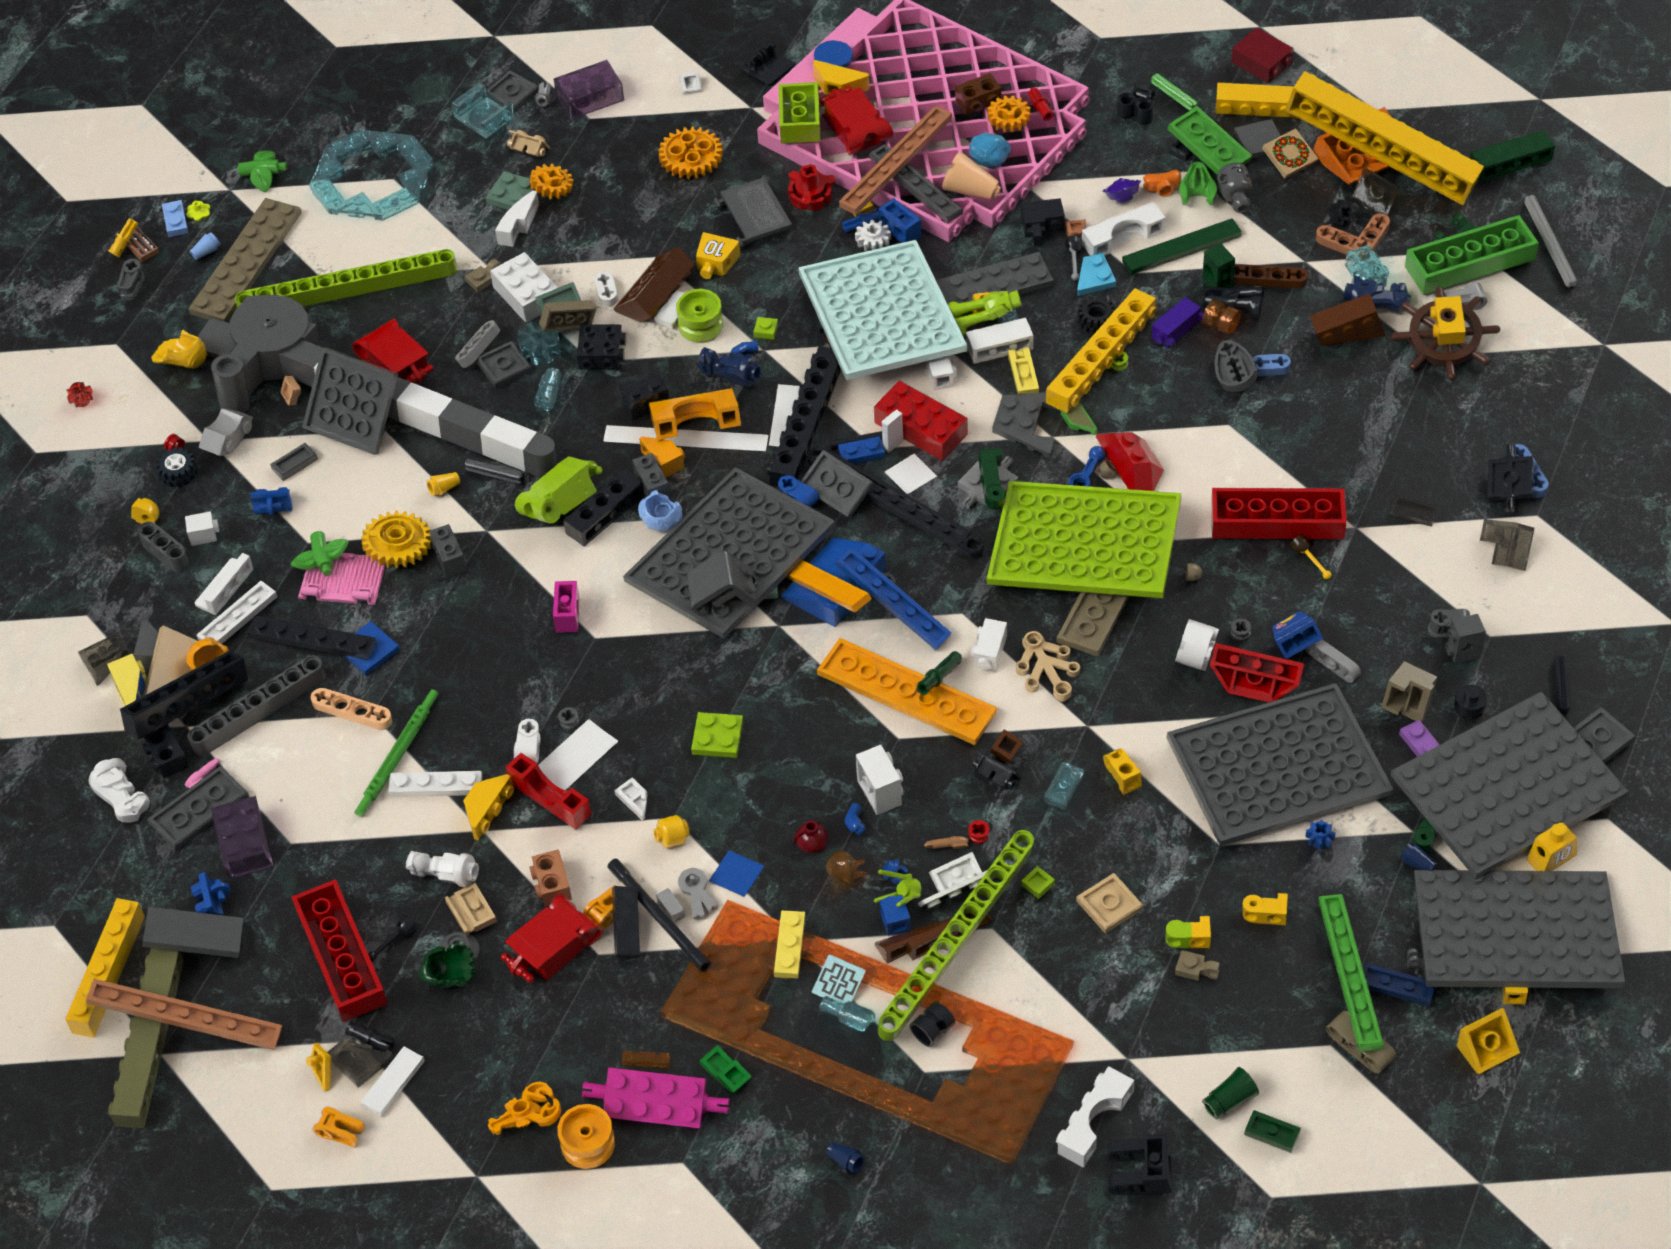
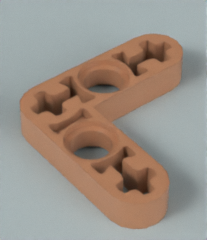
(1326, 234)

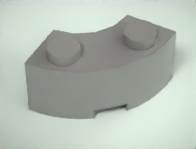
(226, 432)

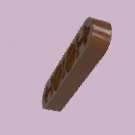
(1267, 276)

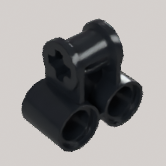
(1137, 104)

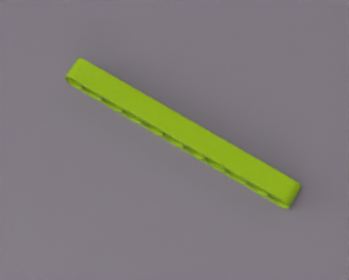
(361, 279)
(951, 943)

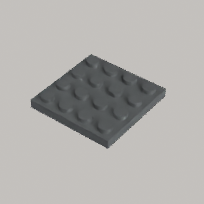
(350, 400)

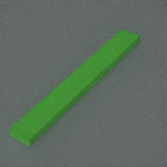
(1350, 973)

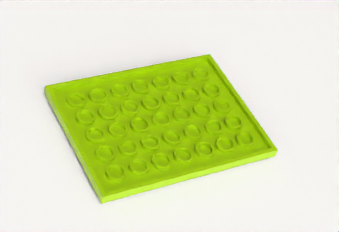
(1085, 539)

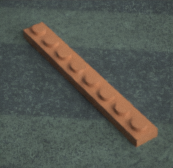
(895, 160)
(184, 1014)

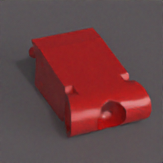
(854, 119)
(394, 350)
(550, 940)

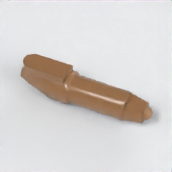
(955, 841)

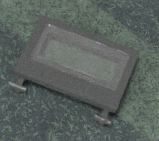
(754, 210)

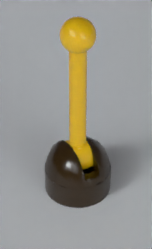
(1301, 545)

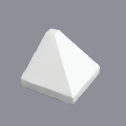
(690, 82)

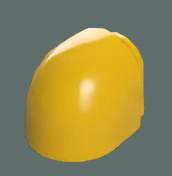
(144, 511)

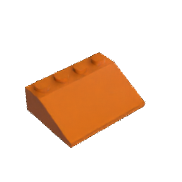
(1344, 159)

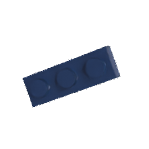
(1398, 984)

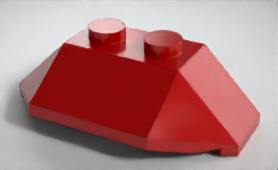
(1132, 459)
(1255, 673)

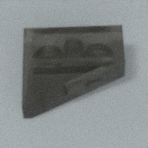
(100, 654)
(358, 1061)

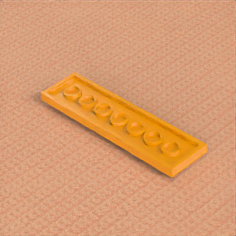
(897, 688)

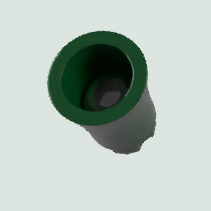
(1230, 1093)

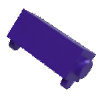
(1176, 322)

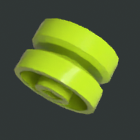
(699, 315)

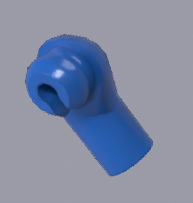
(745, 347)
(852, 820)

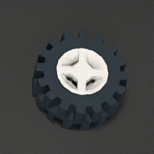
(176, 467)

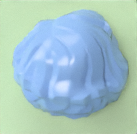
(659, 512)

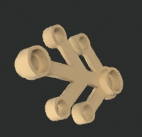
(1047, 664)

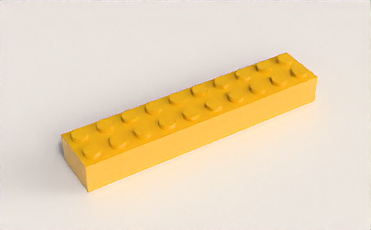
(1384, 138)

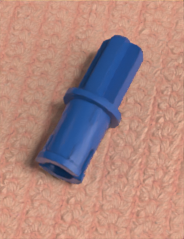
(852, 224)

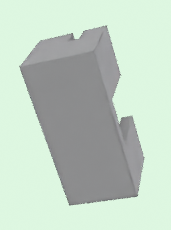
(671, 904)

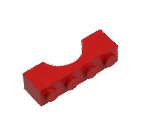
(566, 805)

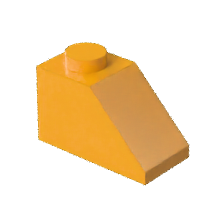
(666, 454)

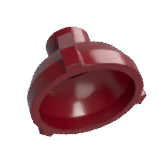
(811, 840)

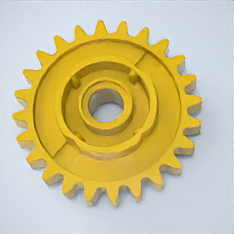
(396, 539)

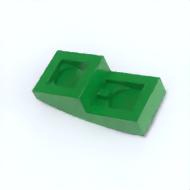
(724, 1069)

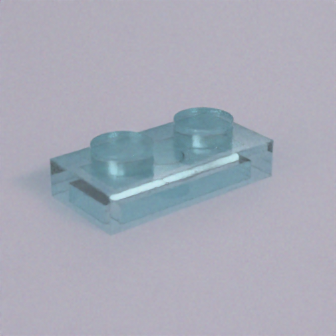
(1063, 785)

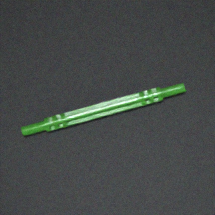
(396, 753)

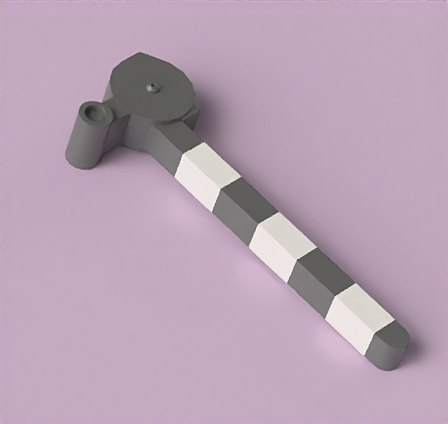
(278, 340)

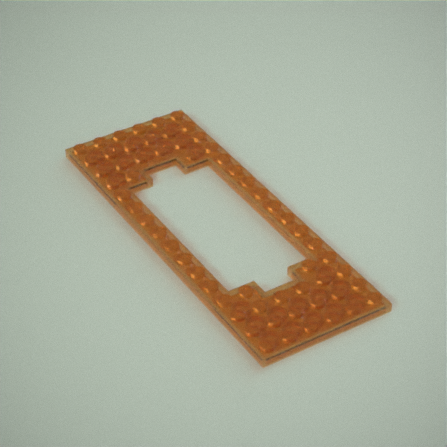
(986, 1113)

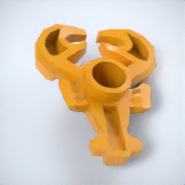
(525, 1110)

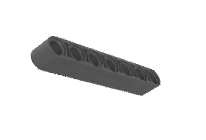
(256, 705)

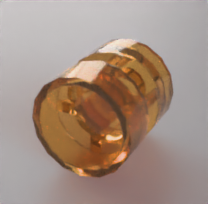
(1219, 316)

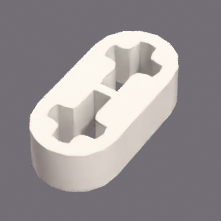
(602, 289)

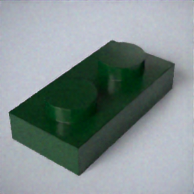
(1272, 1131)

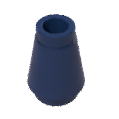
(1417, 858)
(848, 1158)

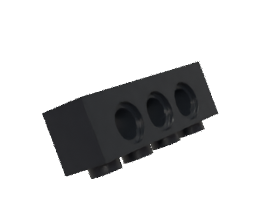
(603, 507)

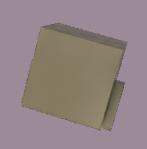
(1409, 692)

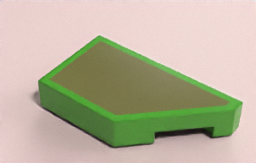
(1079, 419)

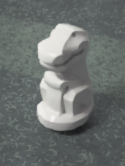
(112, 785)
(450, 868)

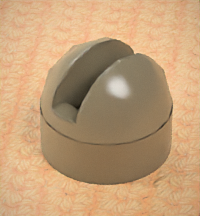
(1106, 469)
(1193, 572)

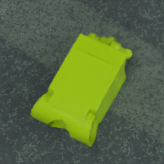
(559, 490)

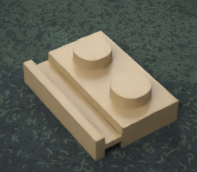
(470, 909)

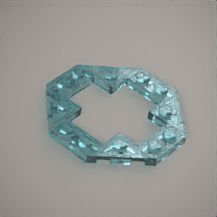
(383, 144)

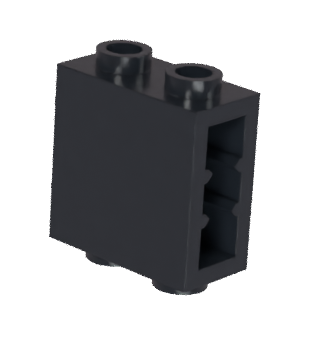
(601, 346)

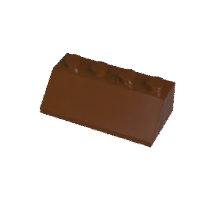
(655, 285)

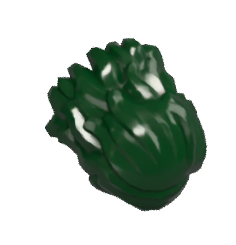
(448, 966)

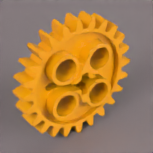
(690, 152)

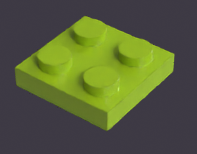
(717, 735)

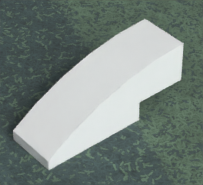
(517, 219)

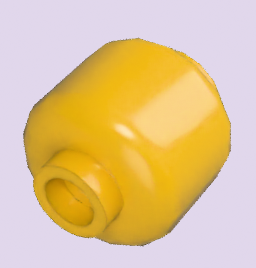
(671, 831)

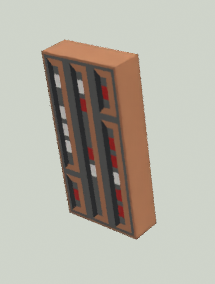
(142, 246)

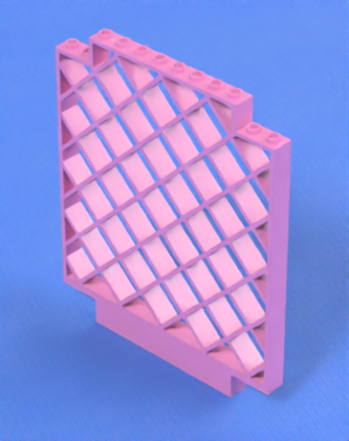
(866, 35)

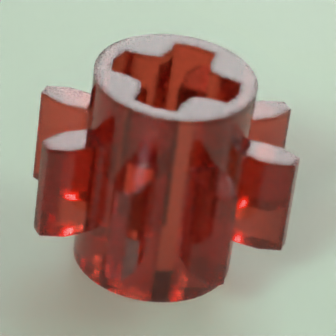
(79, 394)

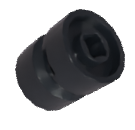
(928, 1027)

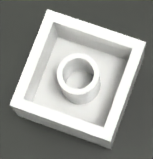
(879, 779)

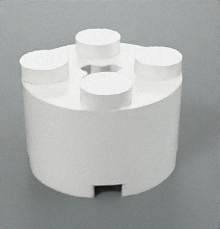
(1196, 645)

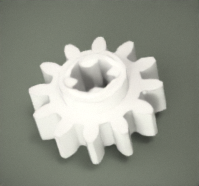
(872, 235)

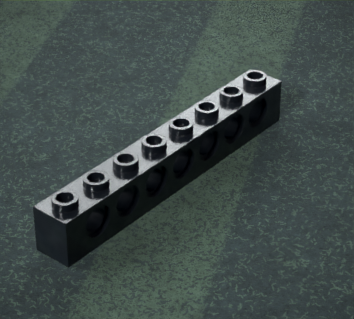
(806, 416)

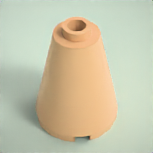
(970, 179)

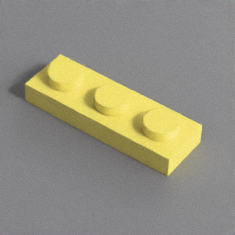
(789, 944)

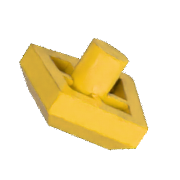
(321, 1066)

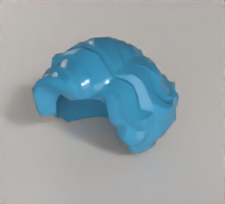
(989, 150)

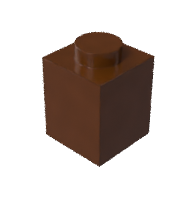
(1006, 747)

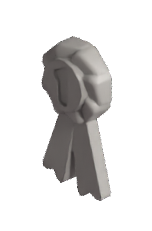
(693, 883)

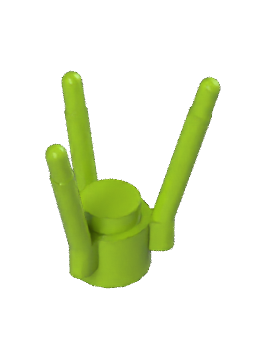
(908, 887)

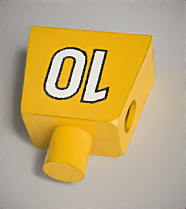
(716, 255)
(1553, 848)

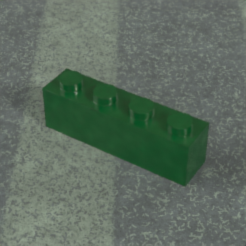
(1514, 155)

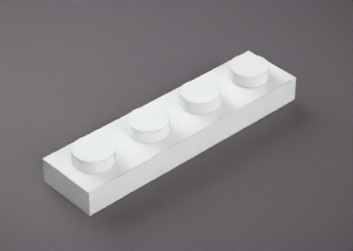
(239, 613)
(432, 783)

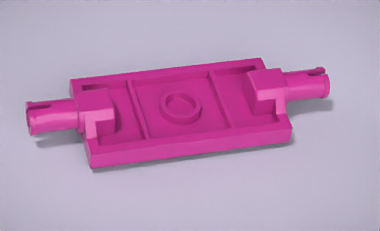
(655, 1097)

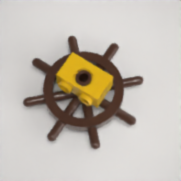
(1447, 330)

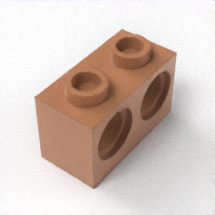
(549, 878)

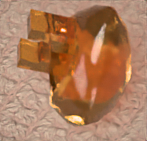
(843, 867)

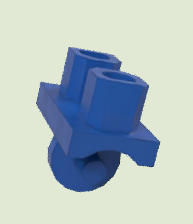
(271, 501)
(213, 894)

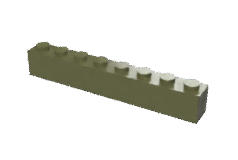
(145, 1043)

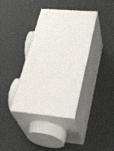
(941, 372)
(990, 644)

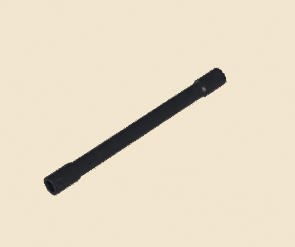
(694, 954)

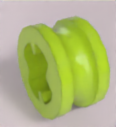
(1120, 365)

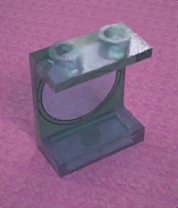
(481, 112)

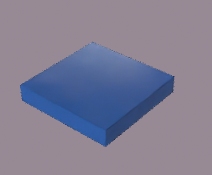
(383, 650)

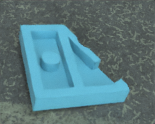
(1095, 275)

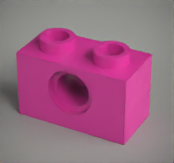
(566, 606)

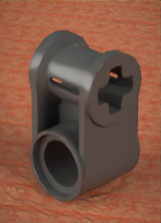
(1444, 621)

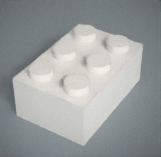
(520, 283)

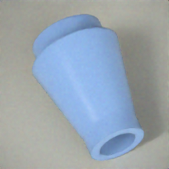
(205, 246)

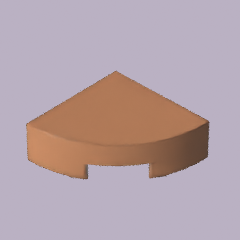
(1075, 227)

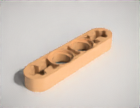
(349, 711)

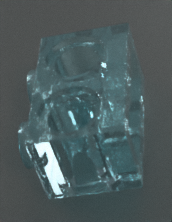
(1366, 264)

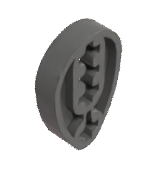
(1243, 361)

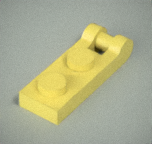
(1023, 371)

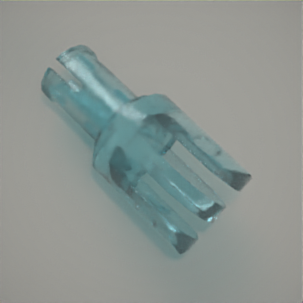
(848, 1013)

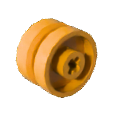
(586, 1136)

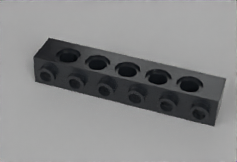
(183, 694)

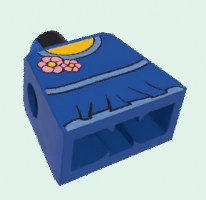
(1296, 633)

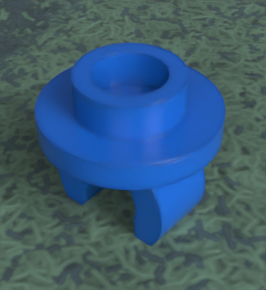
(894, 866)

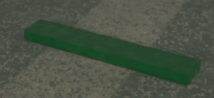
(1181, 246)

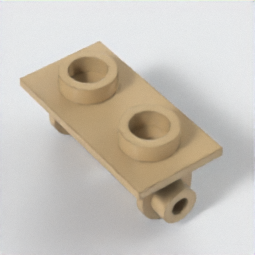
(521, 139)

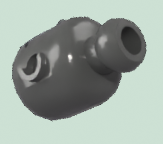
(1235, 185)

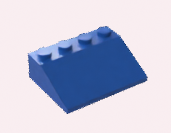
(825, 560)

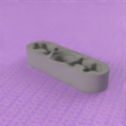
(477, 344)
(1334, 660)

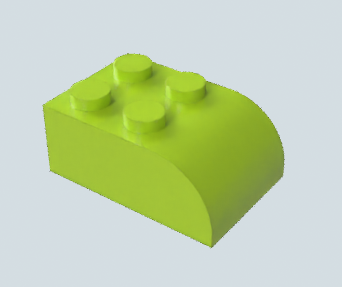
(799, 112)

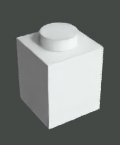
(201, 528)

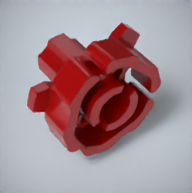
(810, 186)

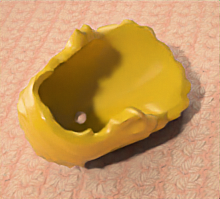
(184, 351)

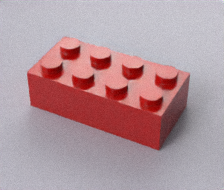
(924, 420)

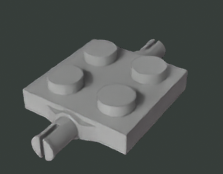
(972, 483)

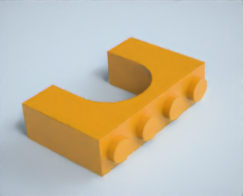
(716, 404)

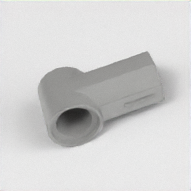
(1468, 293)

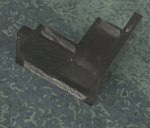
(1511, 540)

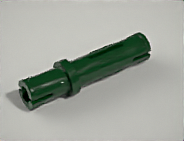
(935, 676)

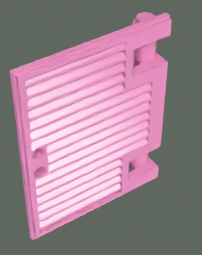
(352, 579)

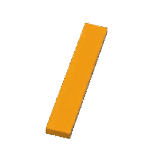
(829, 586)

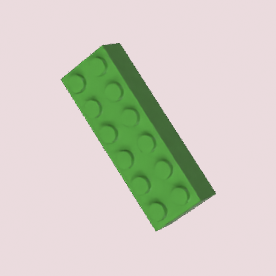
(1471, 254)

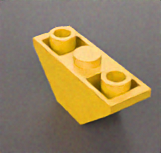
(834, 76)
(486, 802)

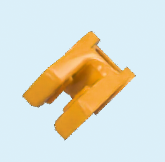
(601, 909)
(330, 1125)

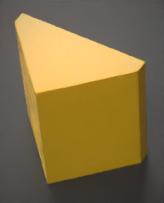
(1488, 1041)

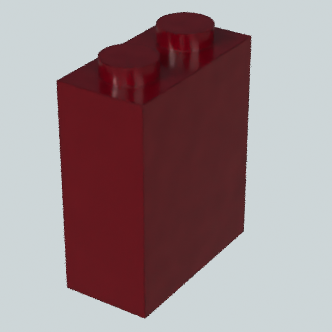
(1262, 55)

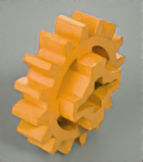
(1009, 113)
(551, 181)

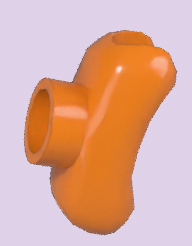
(1163, 182)

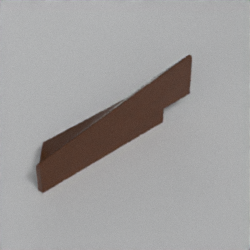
(918, 941)

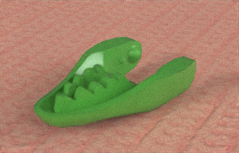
(1198, 183)

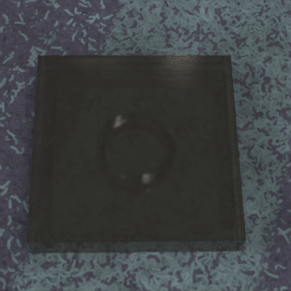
(1374, 193)

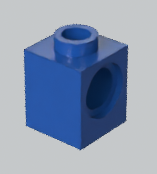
(894, 918)

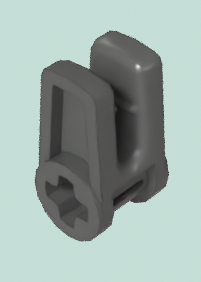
(130, 279)

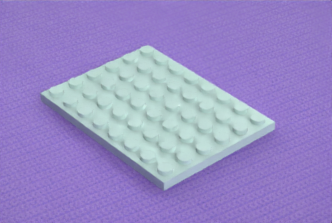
(882, 310)

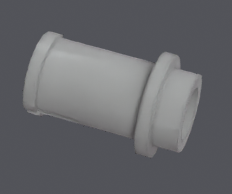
(543, 97)

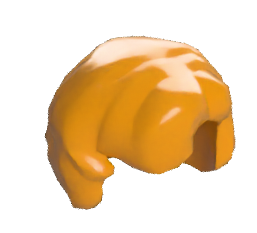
(204, 651)

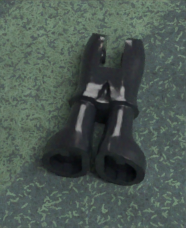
(1239, 298)

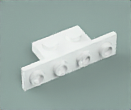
(953, 877)

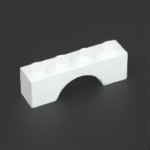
(1142, 221)
(1110, 1093)

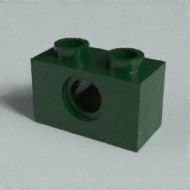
(1218, 267)

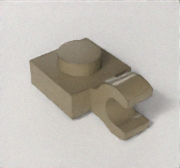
(480, 277)
(1193, 965)

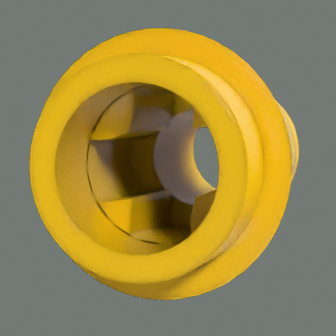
(442, 483)

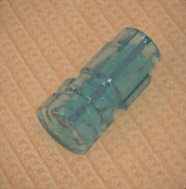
(547, 393)

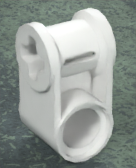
(528, 740)

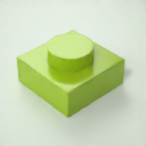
(765, 328)
(1038, 882)

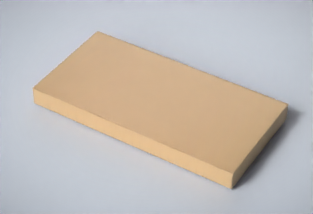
(168, 659)

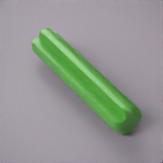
(1173, 91)

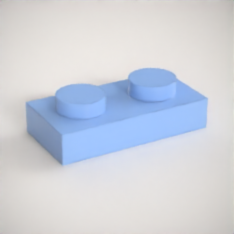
(175, 218)

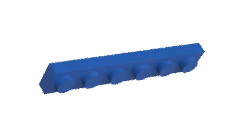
(893, 598)

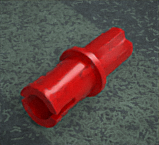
(1040, 104)

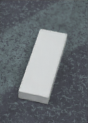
(392, 1081)

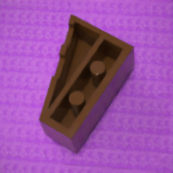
(1348, 322)

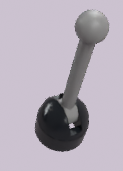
(1073, 245)

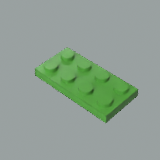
(1208, 140)

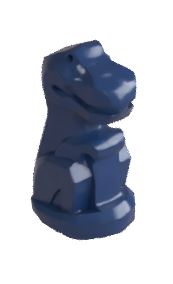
(1381, 298)
(736, 368)

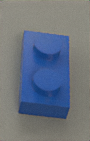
(862, 450)

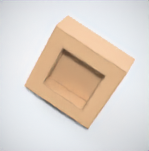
(290, 390)

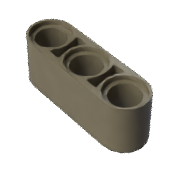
(1342, 1033)

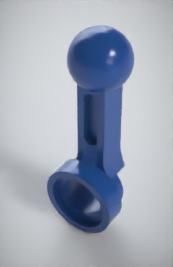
(1096, 455)

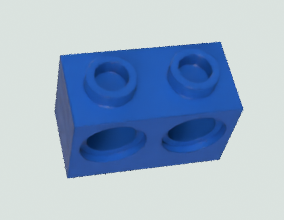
(901, 221)

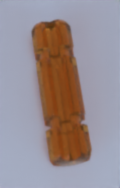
(645, 1059)

